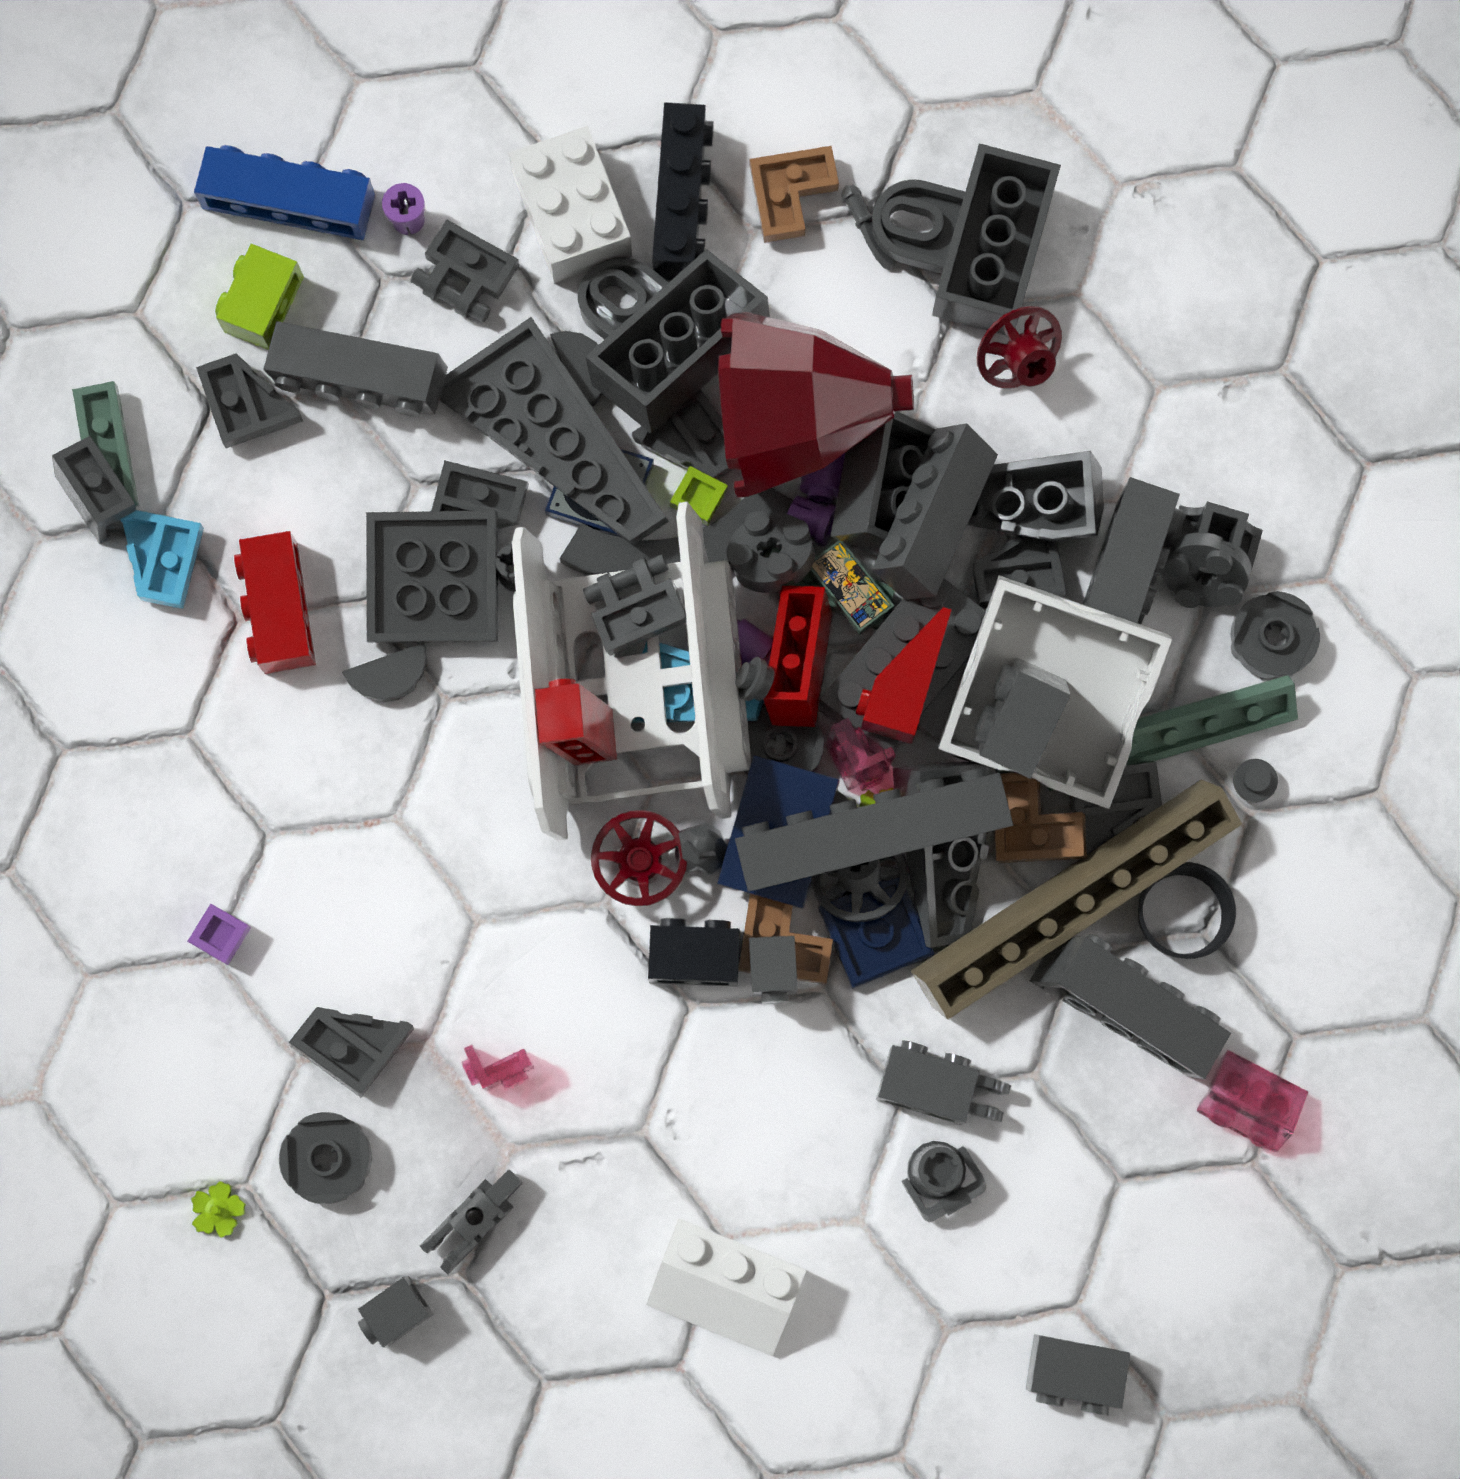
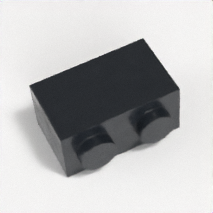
(694, 953)

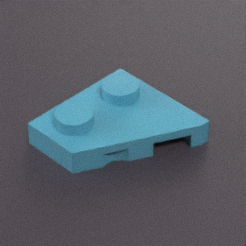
(162, 555)

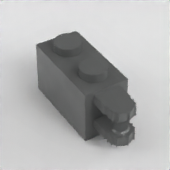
(936, 1085)

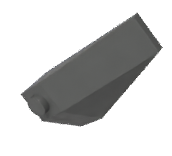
(1043, 497)
(946, 872)

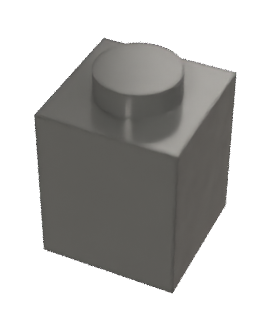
(773, 968)
(393, 1313)

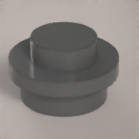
(754, 679)
(1255, 780)

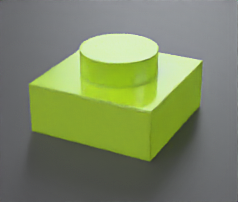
(701, 492)

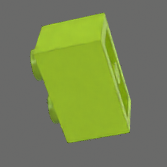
(258, 295)

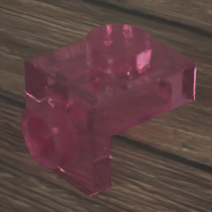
(507, 1071)

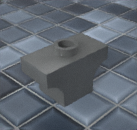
(1222, 522)

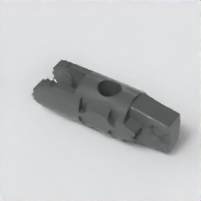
(491, 1201)

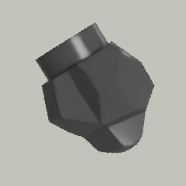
(702, 848)

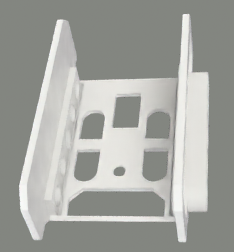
(553, 617)

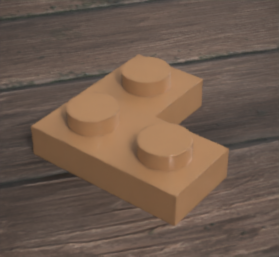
(781, 181)
(1037, 835)
(773, 919)

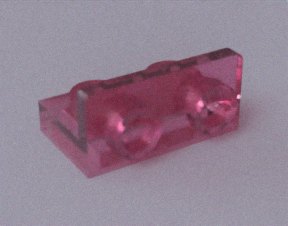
(848, 752)
(1253, 1102)

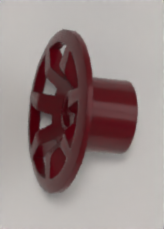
(1024, 353)
(638, 859)

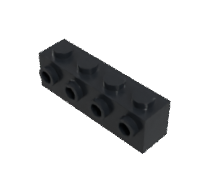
(680, 188)

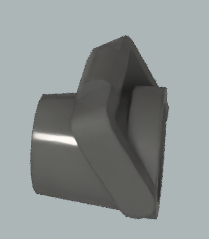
(937, 1173)

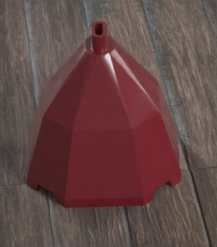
(797, 399)

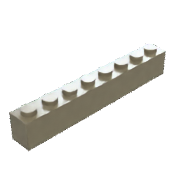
(1076, 898)

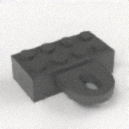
(980, 236)
(669, 339)
(888, 641)

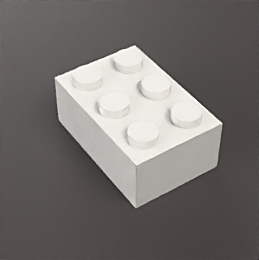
(570, 203)

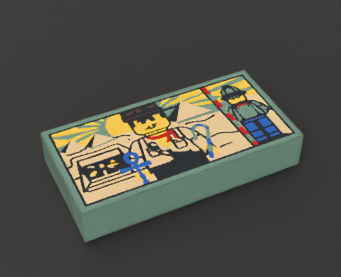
(850, 587)

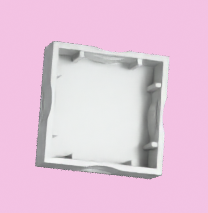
(1107, 668)

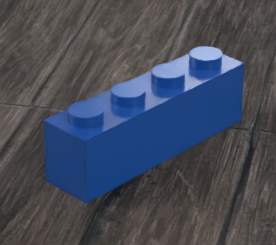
(285, 192)

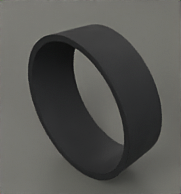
(1225, 899)

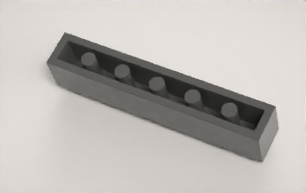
(873, 831)

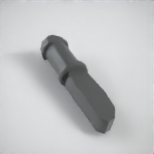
(852, 196)

